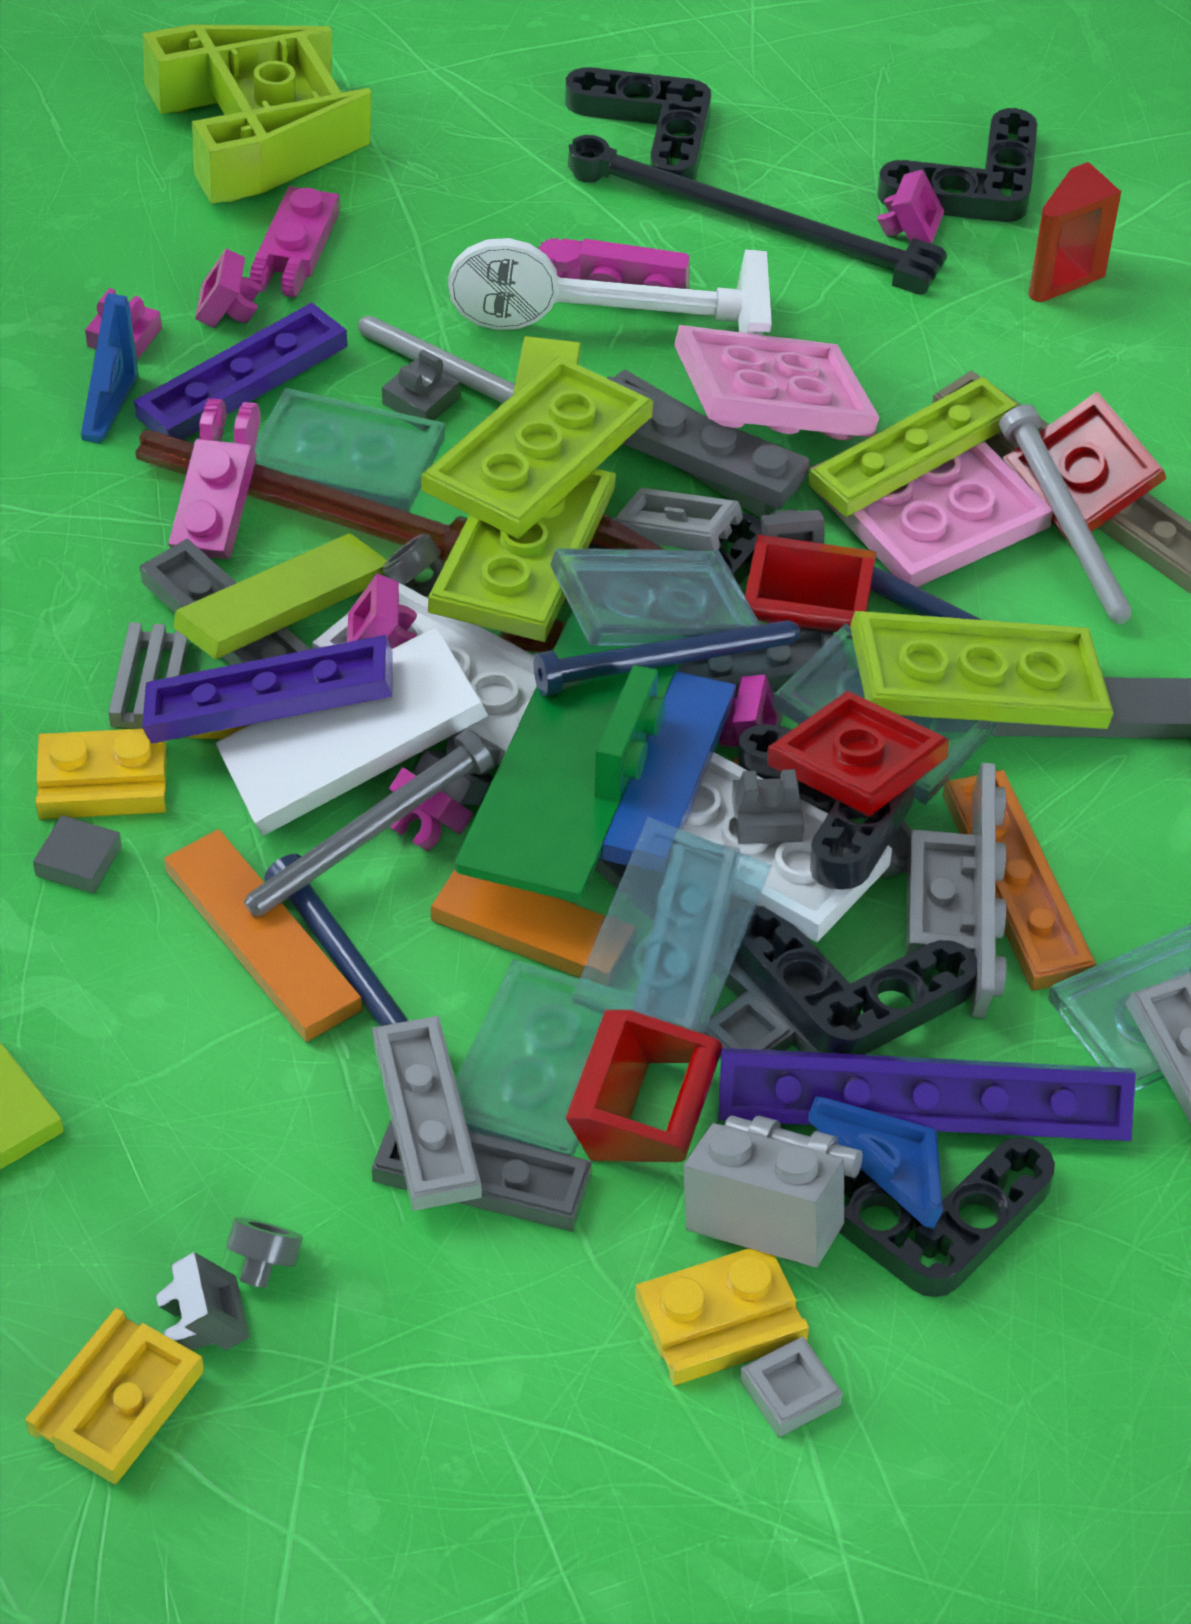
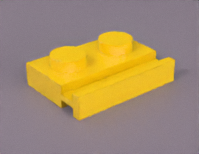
(100, 774)
(720, 1313)
(115, 1396)

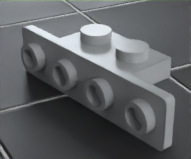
(954, 889)

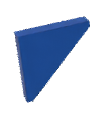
(113, 369)
(895, 1154)

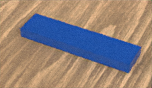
(673, 763)

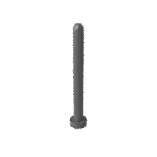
(468, 755)

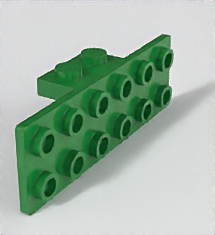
(565, 777)

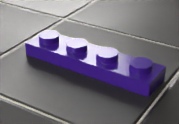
(242, 371)
(268, 689)

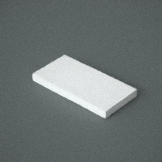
(315, 756)

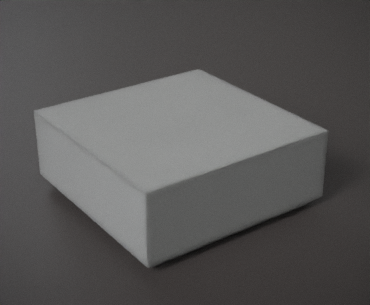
(791, 1386)

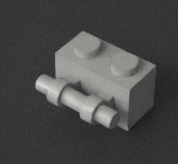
(768, 1188)

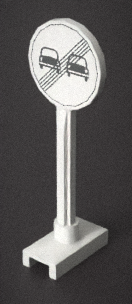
(515, 285)

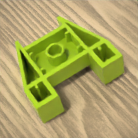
(275, 97)

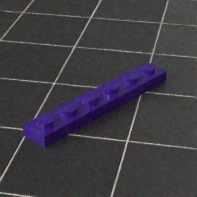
(933, 1092)

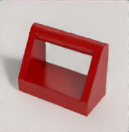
(1074, 233)
(809, 582)
(613, 1080)

